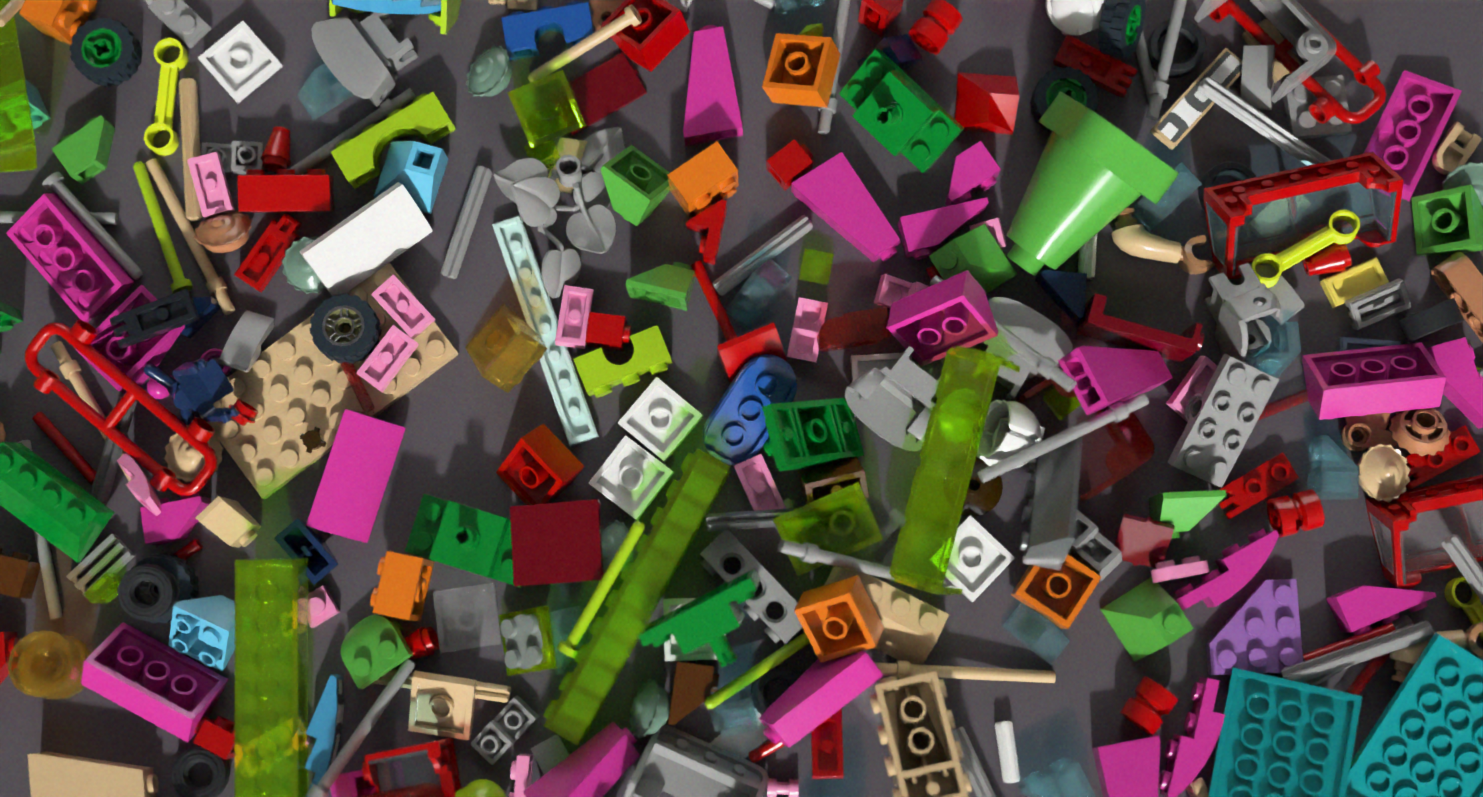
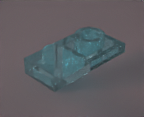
(1288, 343)

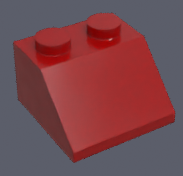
(655, 37)
(739, 350)
(539, 467)

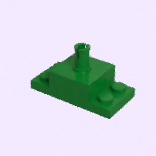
(899, 112)
(811, 433)
(463, 538)
(705, 619)

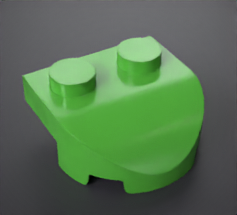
(373, 649)

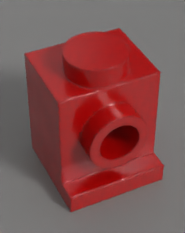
(216, 736)

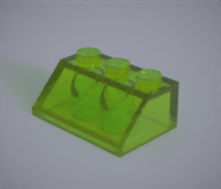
(835, 523)

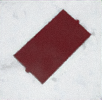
(606, 89)

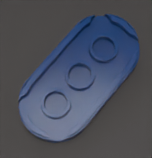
(737, 423)

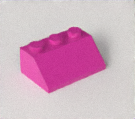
(942, 318)

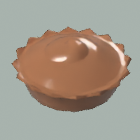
(224, 232)
(1420, 431)

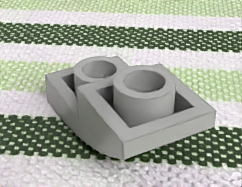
(1257, 76)
(237, 156)
(1287, 297)
(246, 340)
(504, 730)

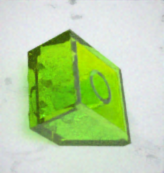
(547, 108)

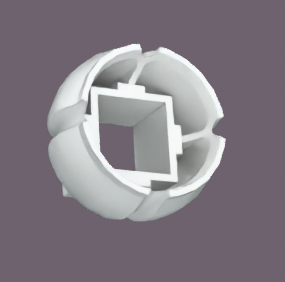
(1075, 16)
(1007, 431)

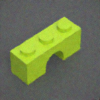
(648, 356)

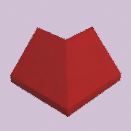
(986, 102)

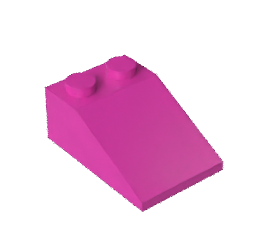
(132, 358)

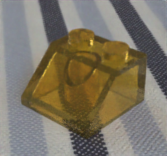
(505, 349)

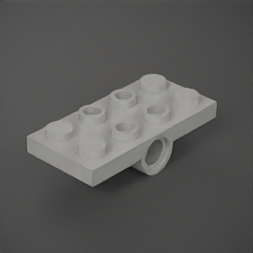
(1222, 420)

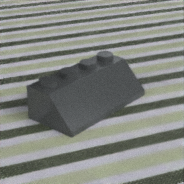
(1051, 506)

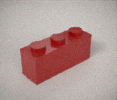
(285, 191)

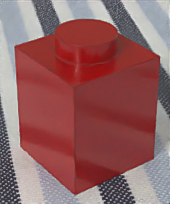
(790, 163)
(607, 331)

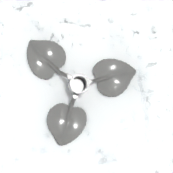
(537, 207)
(593, 228)

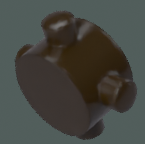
(313, 440)

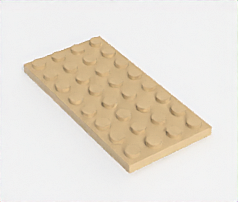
(303, 389)

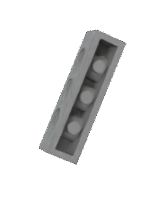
(726, 547)

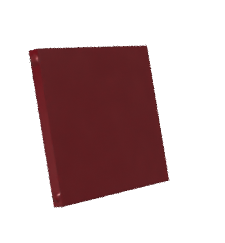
(556, 542)

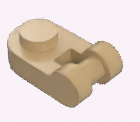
(1449, 154)

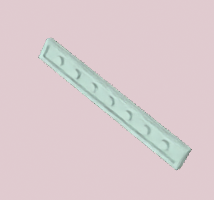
(542, 319)

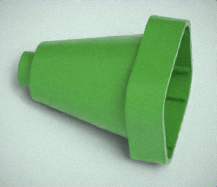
(1080, 185)

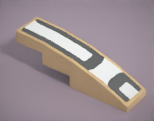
(1194, 105)

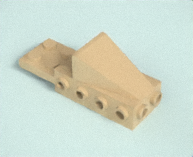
(919, 736)

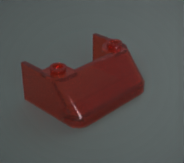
(1132, 441)

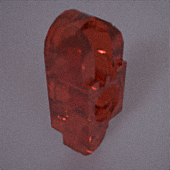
(854, 330)

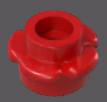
(246, 412)

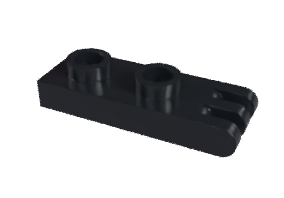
(155, 318)

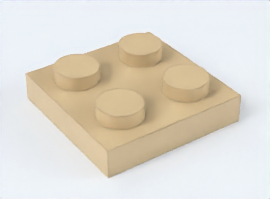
(442, 705)

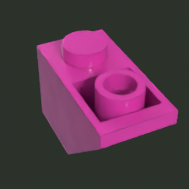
(970, 172)
(174, 521)

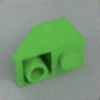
(86, 150)

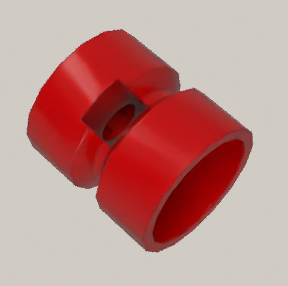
(934, 27)
(1299, 511)
(1149, 706)

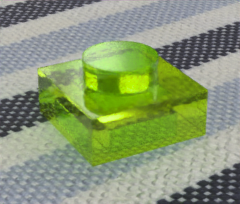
(545, 152)
(816, 266)
(1060, 405)
(104, 589)

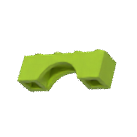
(361, 155)

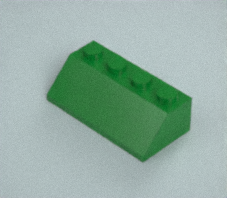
(50, 501)

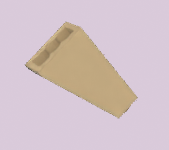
(78, 776)

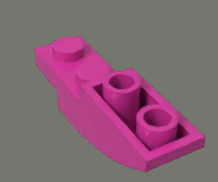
(1236, 569)
(1190, 753)

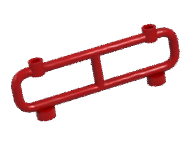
(1326, 105)
(196, 434)

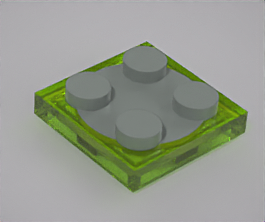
(528, 640)

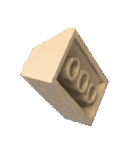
(908, 623)

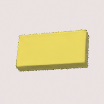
(1353, 282)

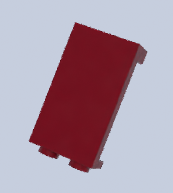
(1137, 336)

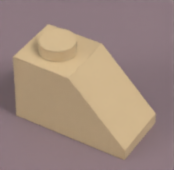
(229, 522)

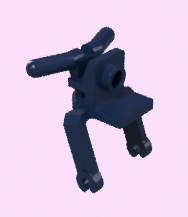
(196, 389)

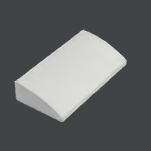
(366, 240)

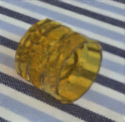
(34, 661)

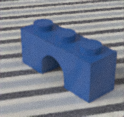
(525, 29)

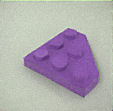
(1260, 633)

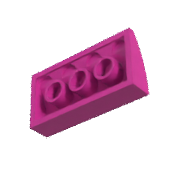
(1412, 126)
(69, 257)
(356, 476)

